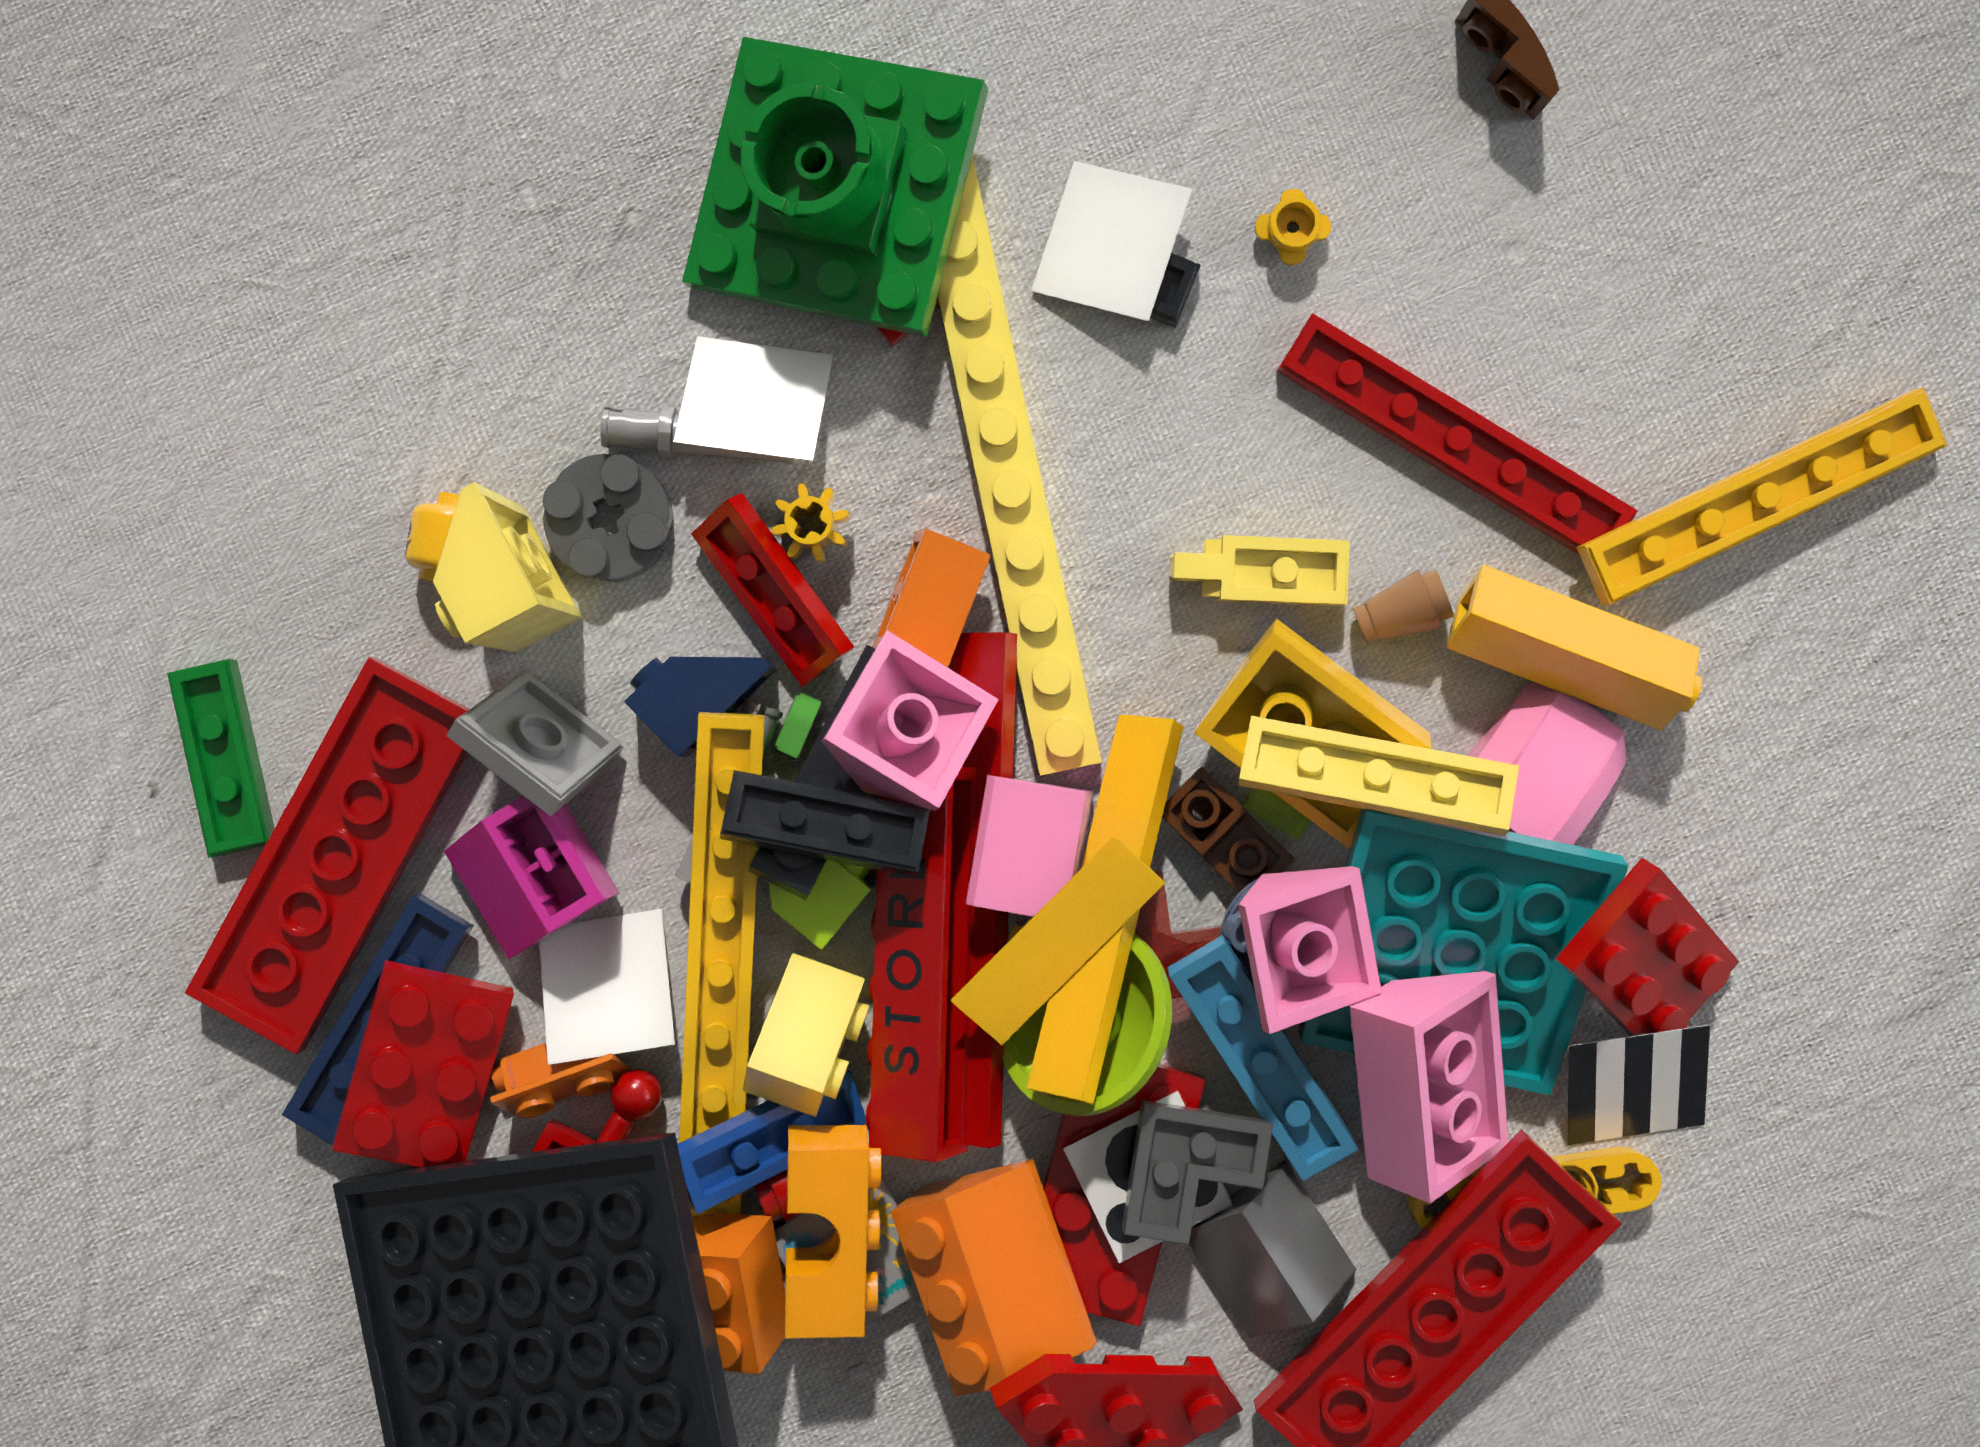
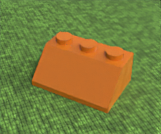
(992, 1274)

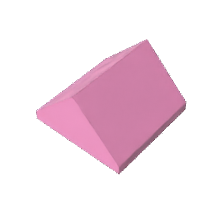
(907, 725)
(1027, 844)
(1308, 944)

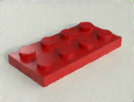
(1105, 1285)

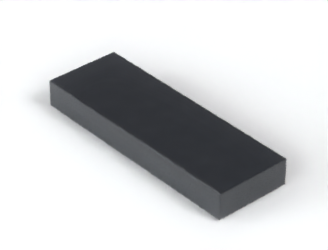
(824, 823)

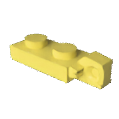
(1268, 570)

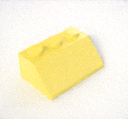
(499, 576)

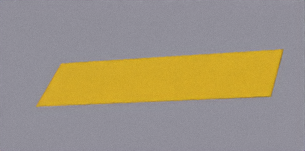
(1058, 940)

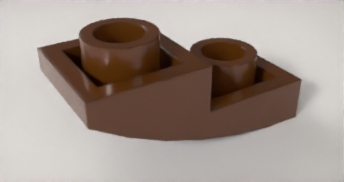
(1524, 74)
(1224, 832)

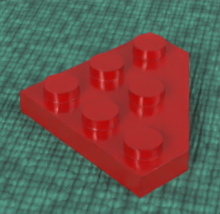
(1115, 1402)

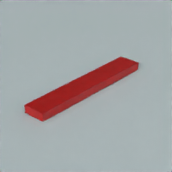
(1451, 436)

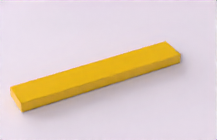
(1761, 496)
(1084, 1007)

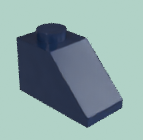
(676, 691)

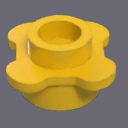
(1297, 209)

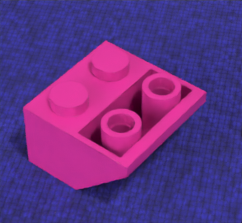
(529, 873)

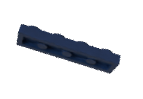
(422, 938)

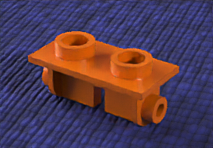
(535, 1085)

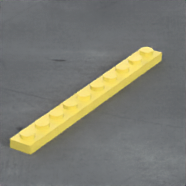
(1013, 495)

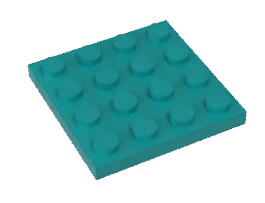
(1479, 903)

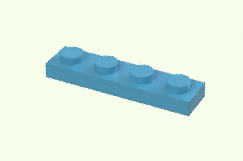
(1262, 1063)

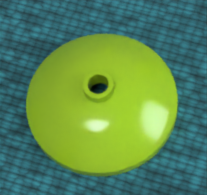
(1134, 1045)

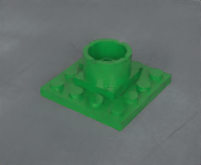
(835, 185)

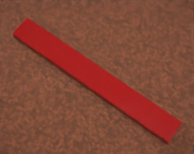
(990, 664)

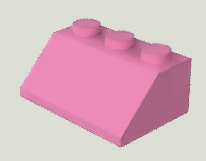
(1430, 1081)

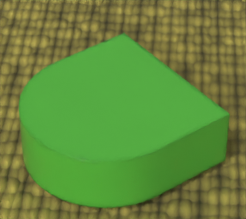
(797, 725)

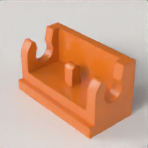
(934, 594)

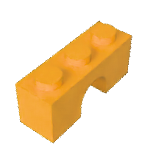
(829, 1282)

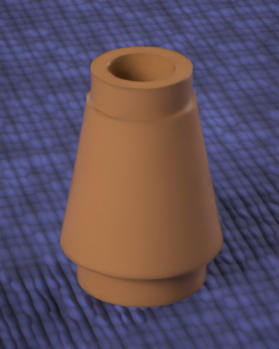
(1405, 608)

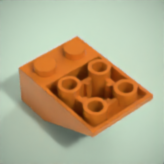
(743, 1287)

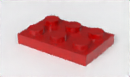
(1648, 955)
(422, 1067)

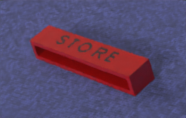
(919, 966)

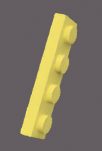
(1379, 775)

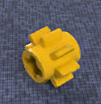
(809, 505)

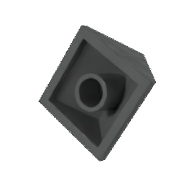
(1272, 1255)

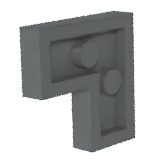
(1175, 1151)

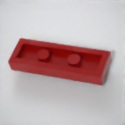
(772, 589)

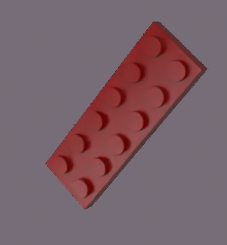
(333, 858)
(1440, 1305)

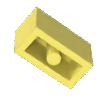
(804, 1035)

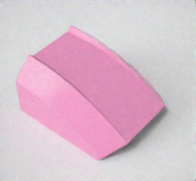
(1564, 758)

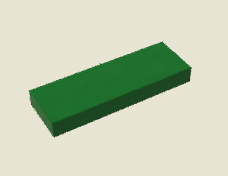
(222, 757)

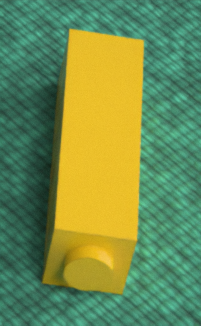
(1575, 648)

